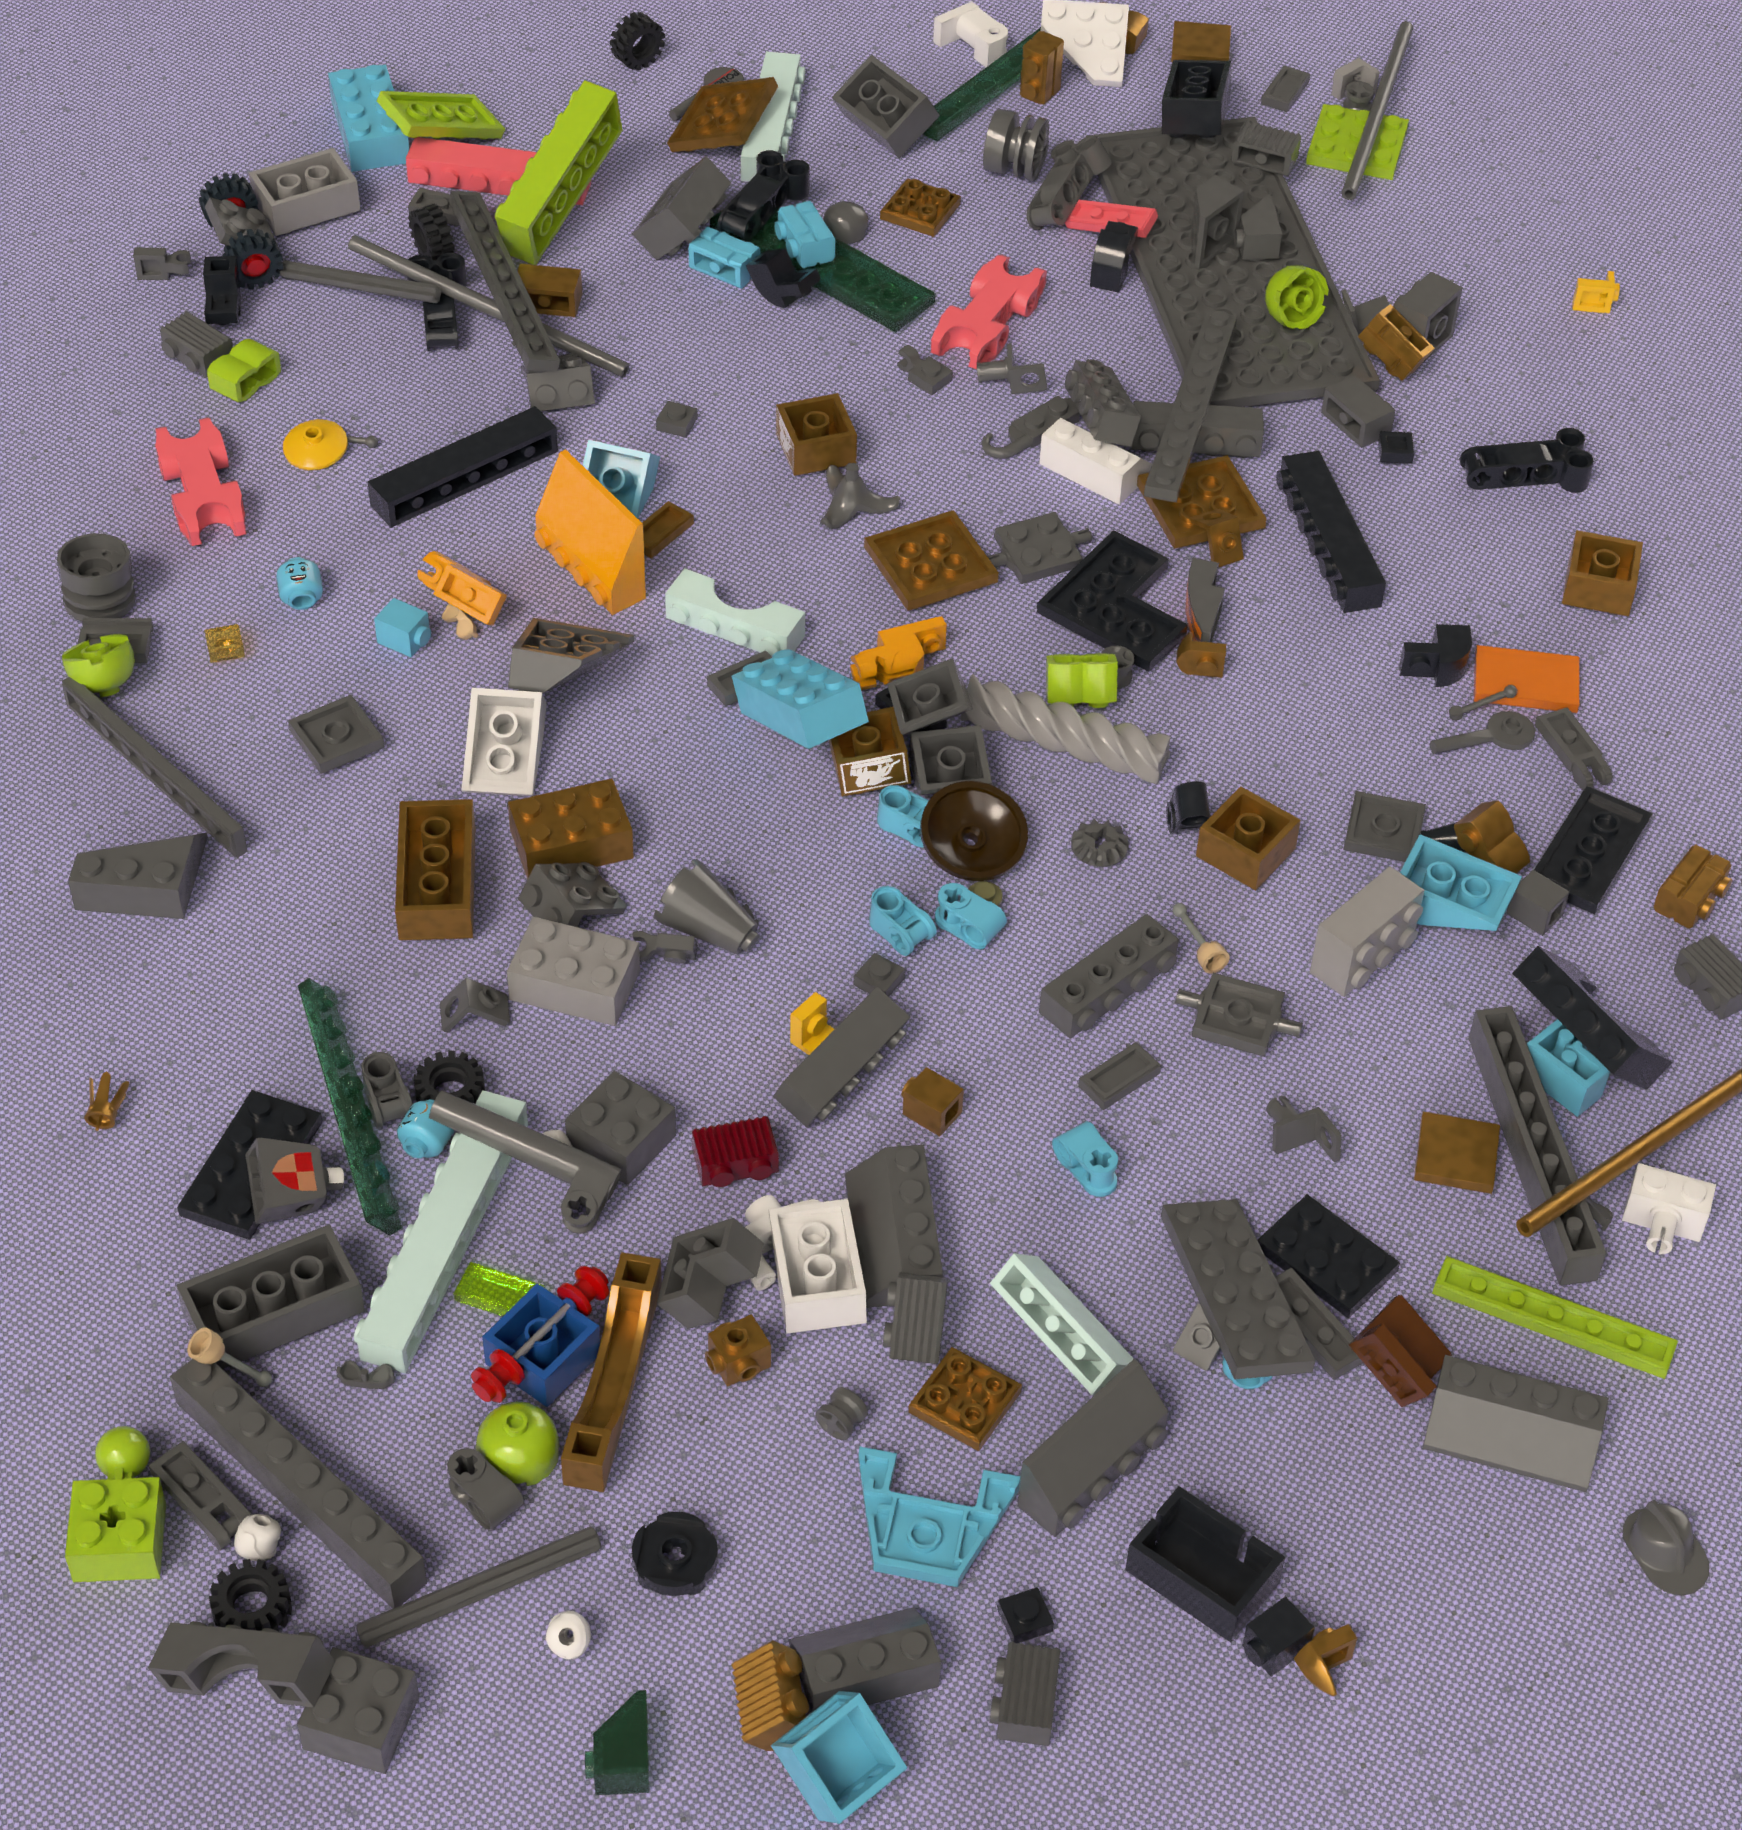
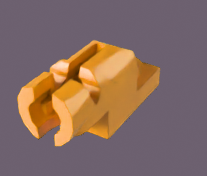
(462, 588)
(898, 652)

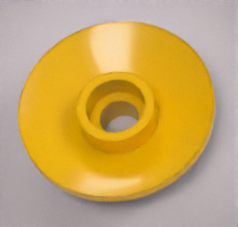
(315, 444)

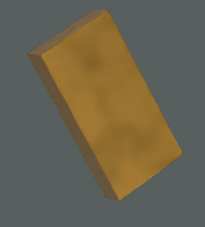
(664, 527)

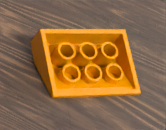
(592, 535)

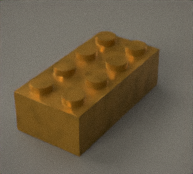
(435, 870)

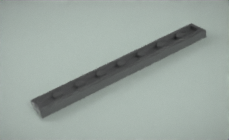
(155, 767)

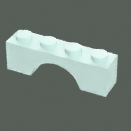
(769, 628)

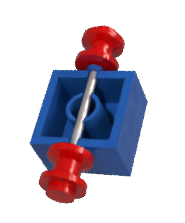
(543, 1340)

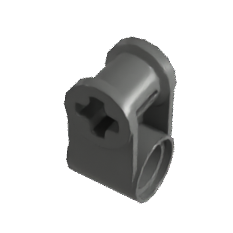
(386, 1095)
(482, 1488)

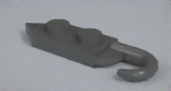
(1028, 429)

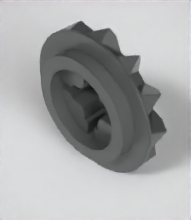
(1108, 853)

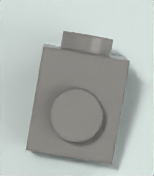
(1354, 71)

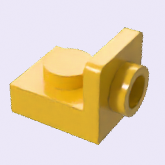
(1595, 295)
(810, 1024)

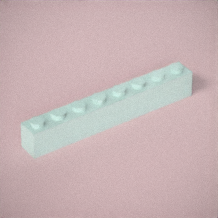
(435, 1244)

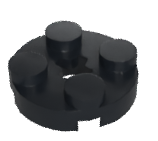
(677, 1576)

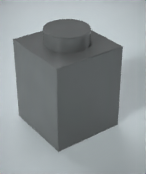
(1538, 902)

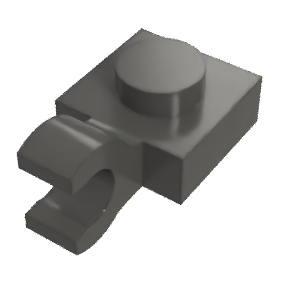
(157, 265)
(925, 373)
(670, 946)

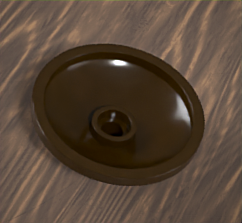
(979, 814)

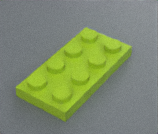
(440, 115)

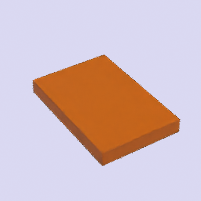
(1541, 678)

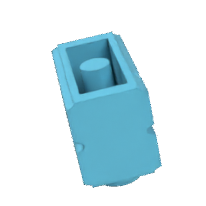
(805, 234)
(722, 256)

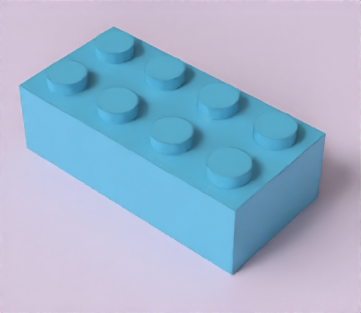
(366, 130)
(799, 698)

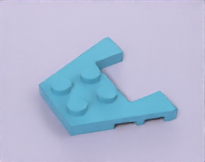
(925, 1535)

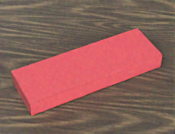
(1095, 216)

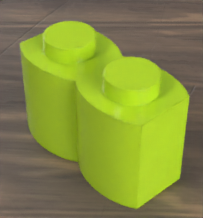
(244, 370)
(1082, 679)

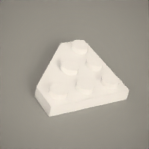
(1091, 35)

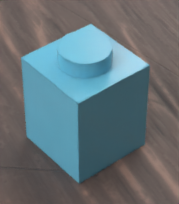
(402, 627)

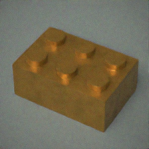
(572, 826)

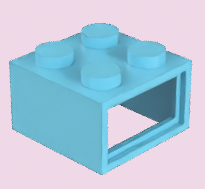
(839, 1756)

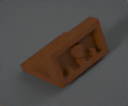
(1401, 1351)

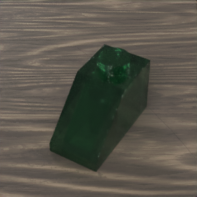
(621, 1750)

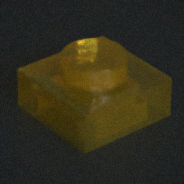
(224, 643)

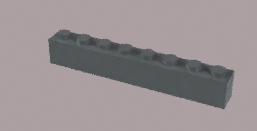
(1535, 1142)
(300, 1481)

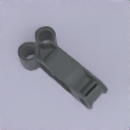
(1067, 180)

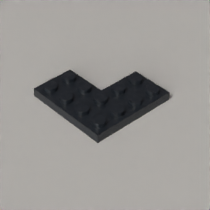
(1103, 604)

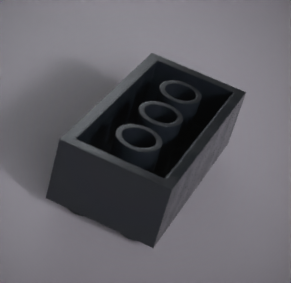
(1196, 98)

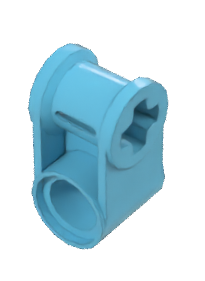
(901, 813)
(970, 919)
(899, 920)
(1088, 1158)

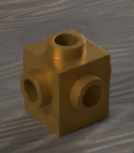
(738, 1350)

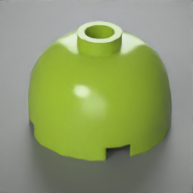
(1296, 296)
(100, 665)
(519, 1442)

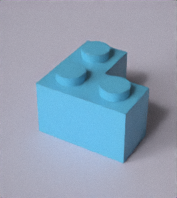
(1567, 1068)

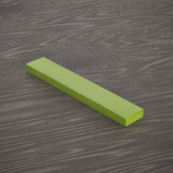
(1555, 1317)

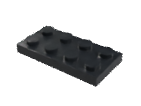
(1593, 847)
(222, 1187)

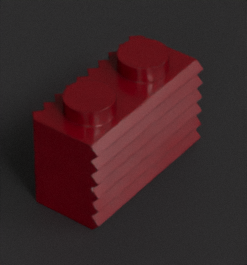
(735, 1152)

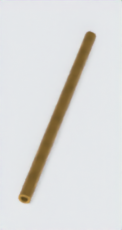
(1629, 1155)

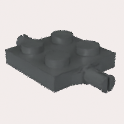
(1038, 547)
(1238, 1014)

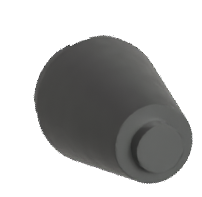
(706, 909)

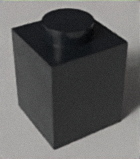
(1277, 1636)

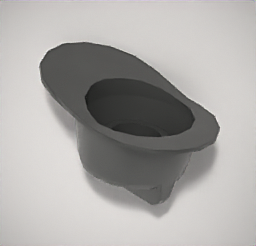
(1666, 1548)

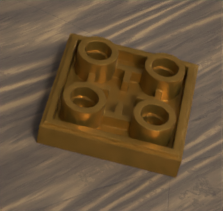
(1200, 41)
(920, 207)
(1457, 1152)
(965, 1398)

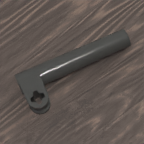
(589, 1178)

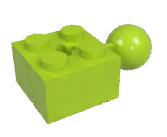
(119, 1519)

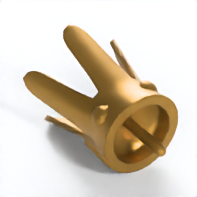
(100, 1112)

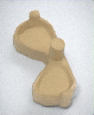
(465, 627)

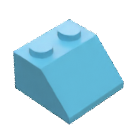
(623, 472)

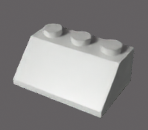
(1091, 462)

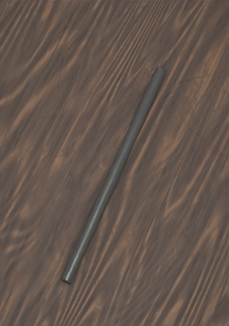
(1377, 111)
(482, 303)

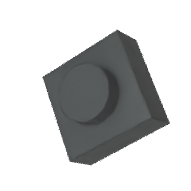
(676, 419)
(879, 973)

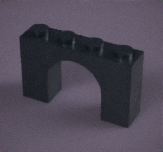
(1568, 997)

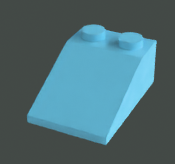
(1458, 886)

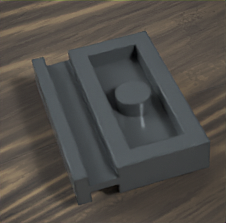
(136, 629)

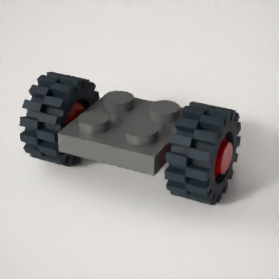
(242, 228)

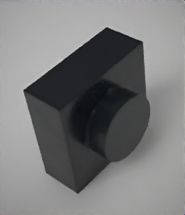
(1396, 447)
(1025, 1615)

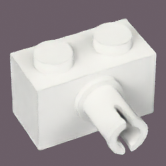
(1668, 1205)

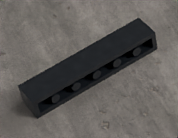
(462, 466)
(1331, 532)

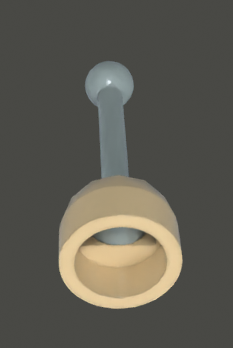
(1210, 955)
(209, 1348)

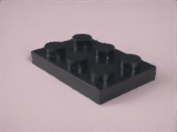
(1328, 1255)

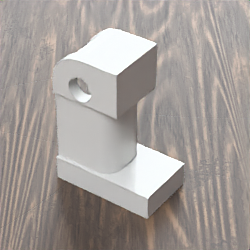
(974, 28)

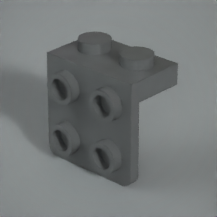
(561, 389)
(568, 892)

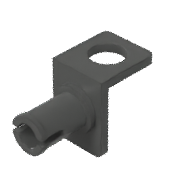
(1007, 370)
(1298, 1129)

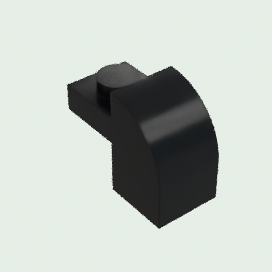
(1112, 256)
(777, 278)
(222, 290)
(1442, 659)

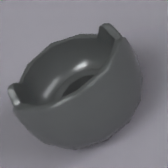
(847, 221)

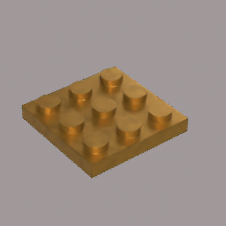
(722, 115)
(1206, 487)
(931, 560)

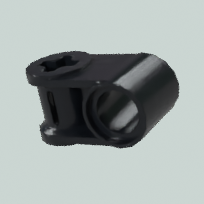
(1188, 807)

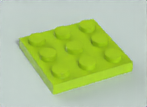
(1340, 132)

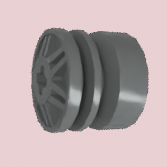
(1014, 144)
(96, 577)

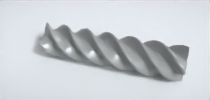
(1062, 729)

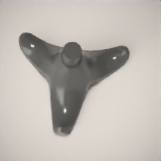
(852, 496)

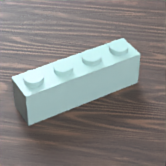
(1061, 1321)

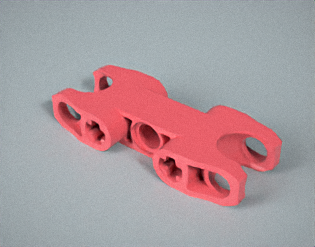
(983, 321)
(204, 497)

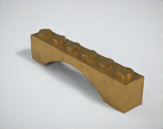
(601, 1416)

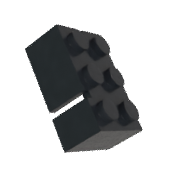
(1199, 1564)

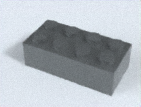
(274, 1295)

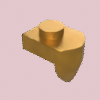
(1201, 657)
(1325, 1652)

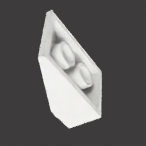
(503, 741)
(818, 1266)

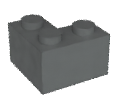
(703, 1266)

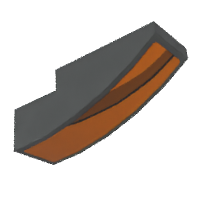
(1203, 599)

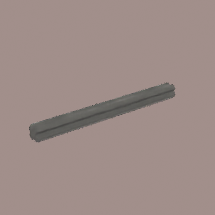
(361, 281)
(478, 1587)

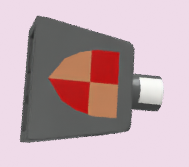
(288, 1179)

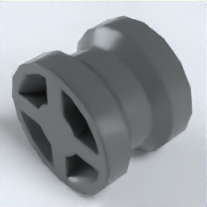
(1358, 96)
(1125, 664)
(841, 1413)

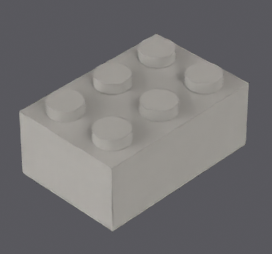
(305, 191)
(1367, 931)
(573, 971)

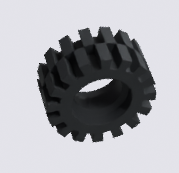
(629, 32)
(431, 231)
(446, 1070)
(251, 1580)

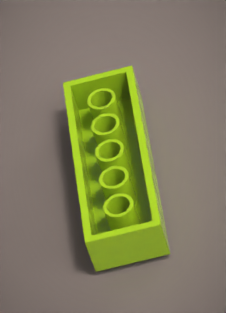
(559, 172)

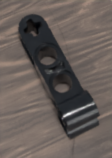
(765, 194)
(441, 316)
(1531, 463)

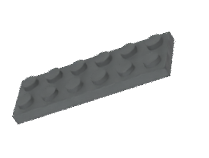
(1237, 1289)

